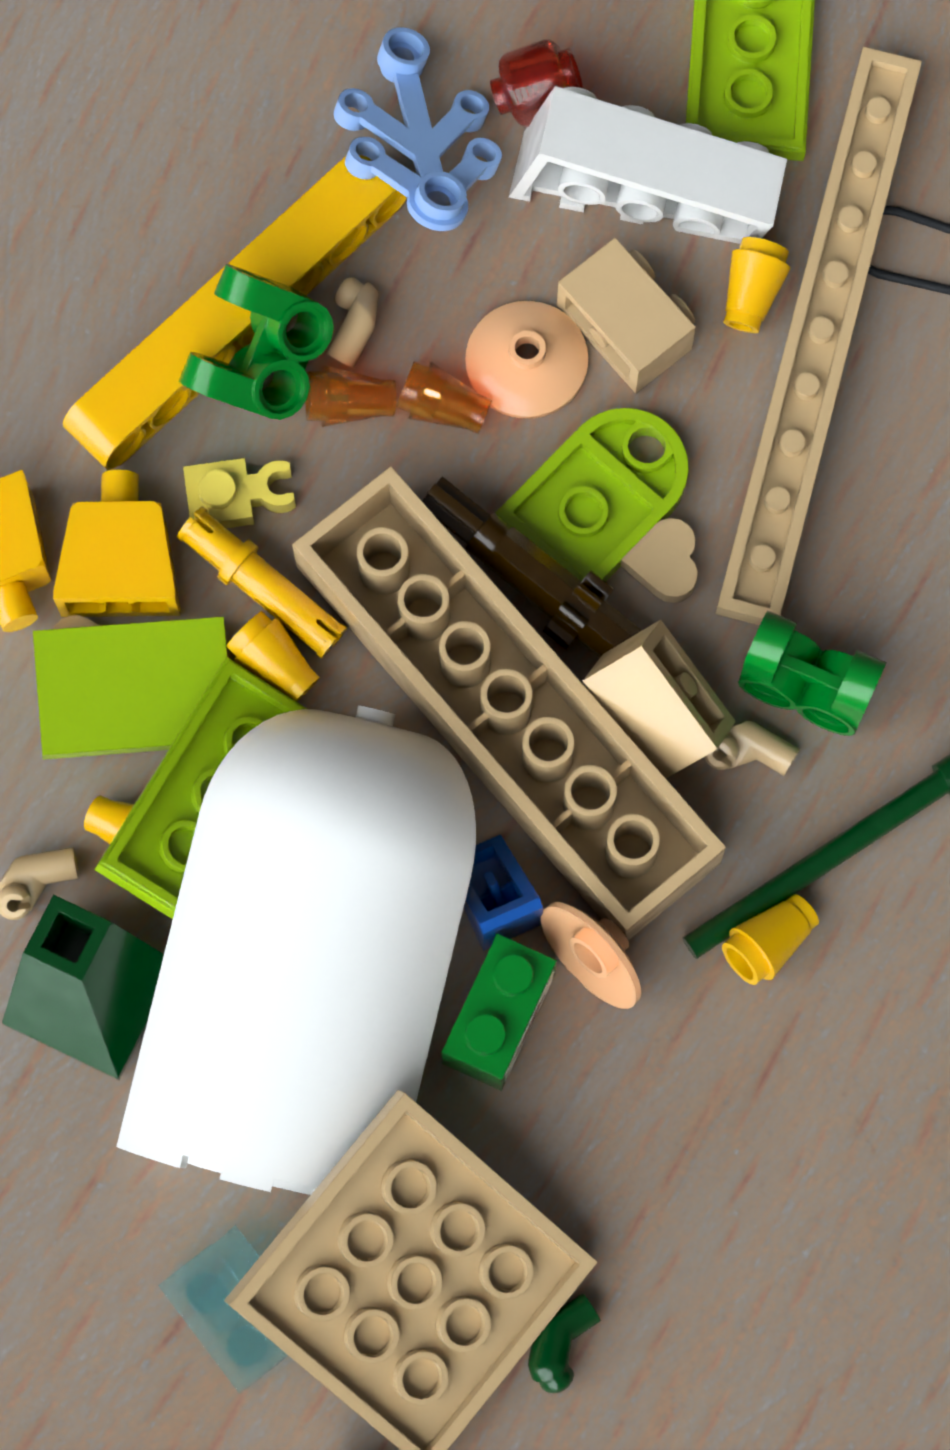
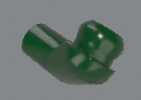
(552, 1348)

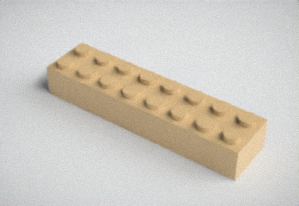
(507, 704)

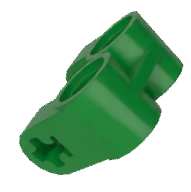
(270, 350)
(796, 674)

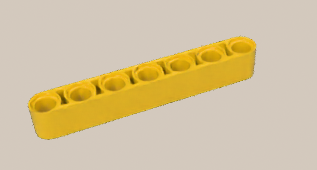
(293, 250)

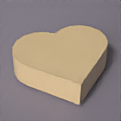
(664, 561)

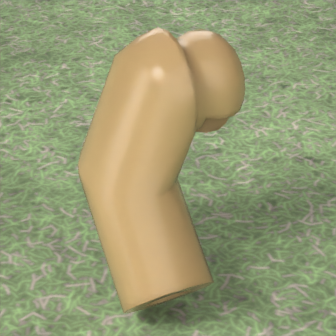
(359, 322)
(753, 742)
(29, 876)

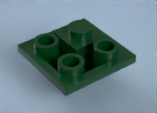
(84, 987)

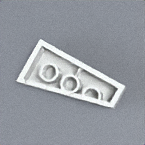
(647, 168)

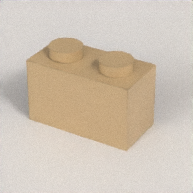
(627, 314)
(660, 699)

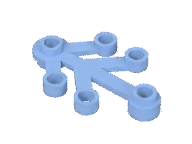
(433, 196)

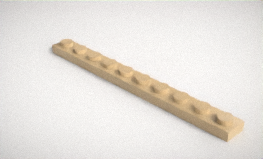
(819, 338)

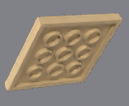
(411, 1279)

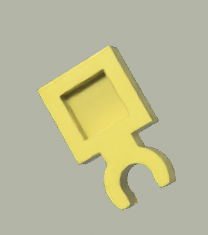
(231, 493)

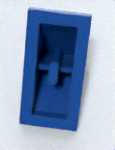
(500, 895)

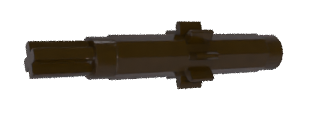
(575, 606)

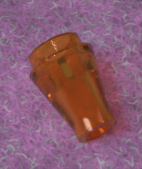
(347, 397)
(442, 399)

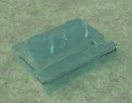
(199, 1297)

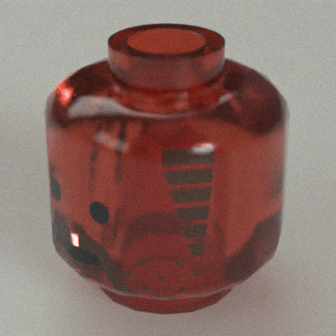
(529, 77)

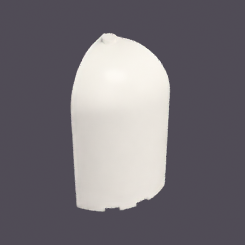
(303, 948)

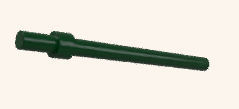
(822, 859)

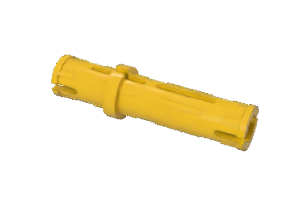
(260, 581)

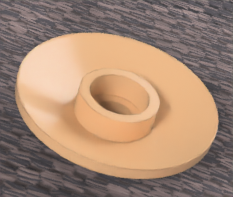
(531, 385)
(592, 953)

